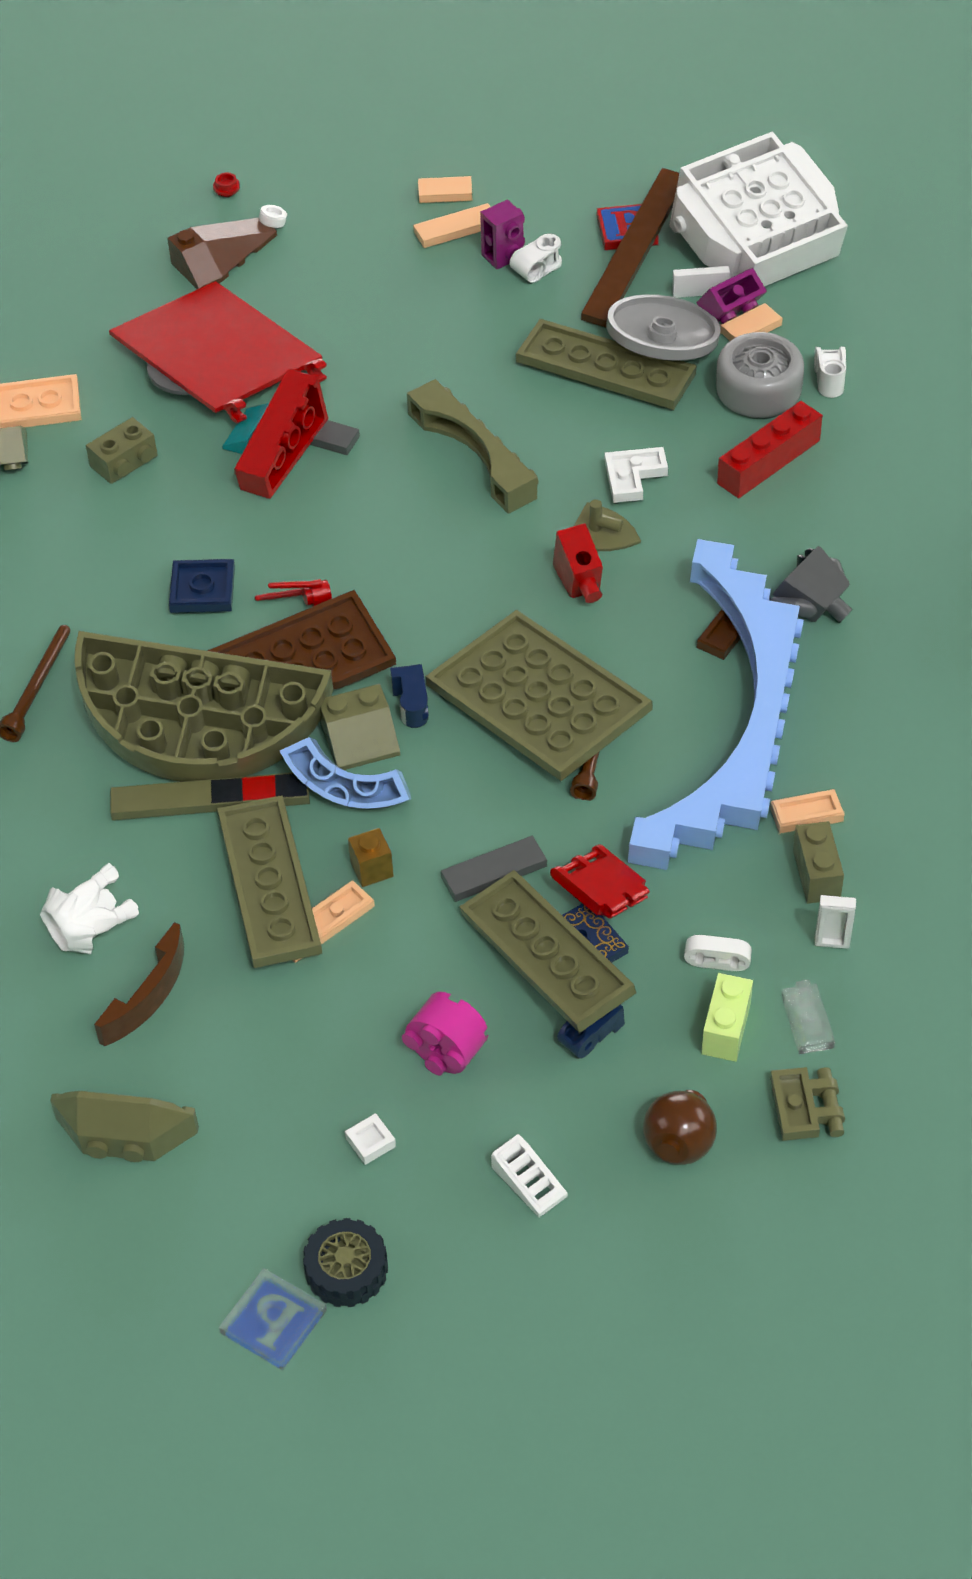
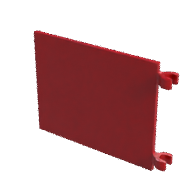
(217, 348)

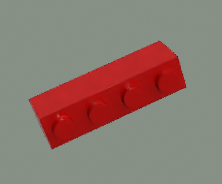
(769, 449)

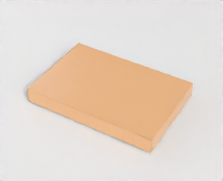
(40, 401)

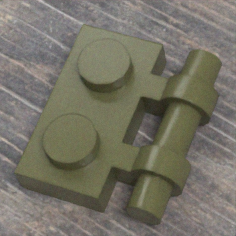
(796, 1107)

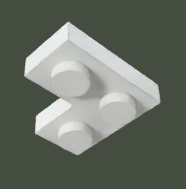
(630, 466)

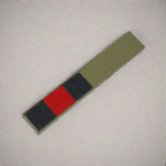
(204, 795)

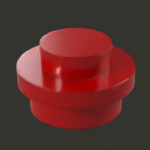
(226, 184)

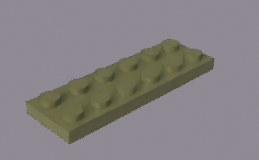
(605, 364)
(269, 882)
(547, 951)

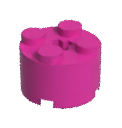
(445, 1034)

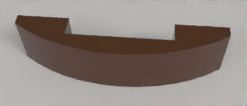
(124, 1018)

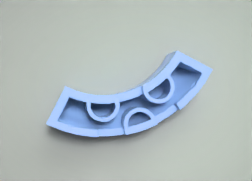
(342, 787)

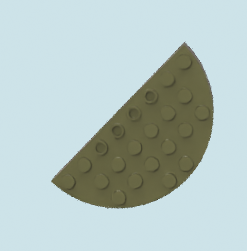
(195, 709)

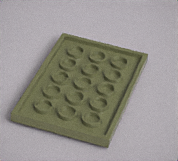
(539, 694)

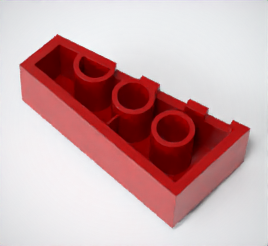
(282, 434)

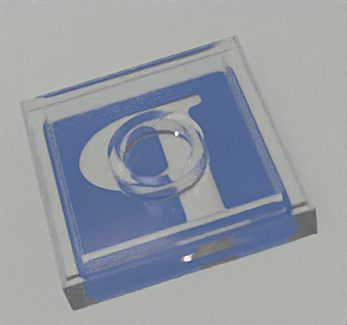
(272, 1319)

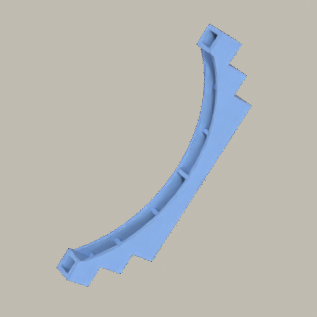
(738, 788)

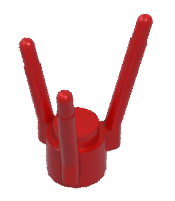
(313, 591)

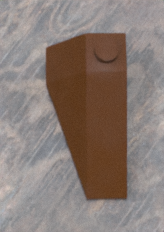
(212, 250)

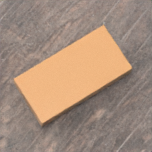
(445, 189)
(756, 320)
(806, 809)

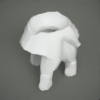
(85, 912)

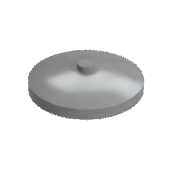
(663, 327)

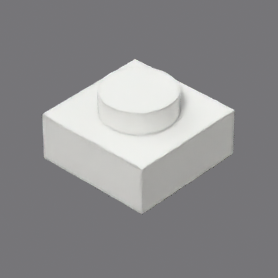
(370, 1139)

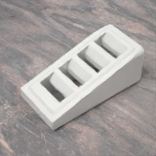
(512, 1158)

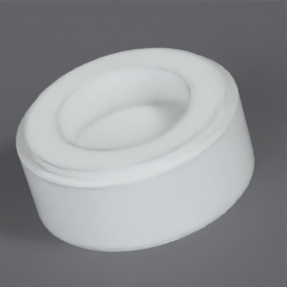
(272, 216)

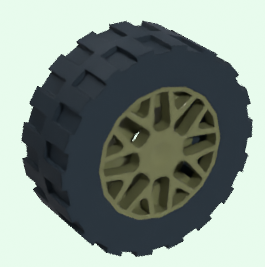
(345, 1262)

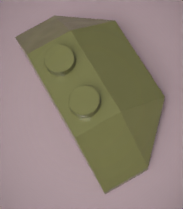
(123, 1124)

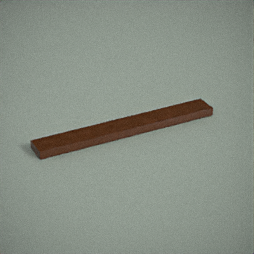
(632, 248)

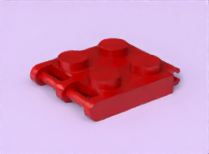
(603, 884)

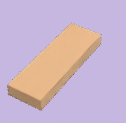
(449, 226)
(340, 910)

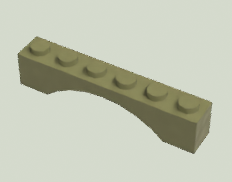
(440, 412)

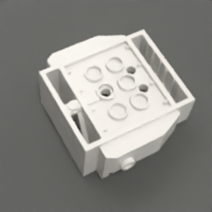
(752, 186)

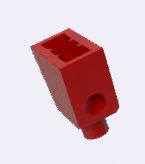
(578, 563)

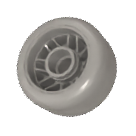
(759, 375)

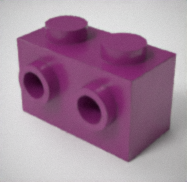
(501, 233)
(733, 296)

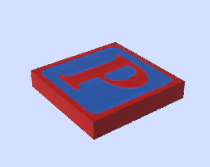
(615, 223)

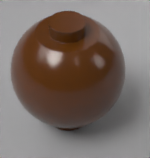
(680, 1127)

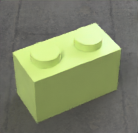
(727, 1017)

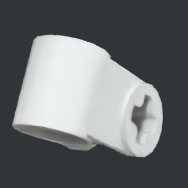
(537, 258)
(830, 371)

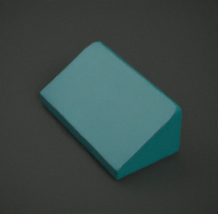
(244, 430)

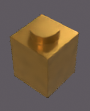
(370, 857)

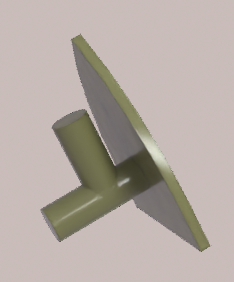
(607, 527)

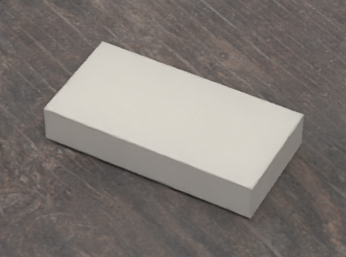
(697, 280)
(835, 921)

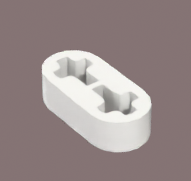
(718, 953)

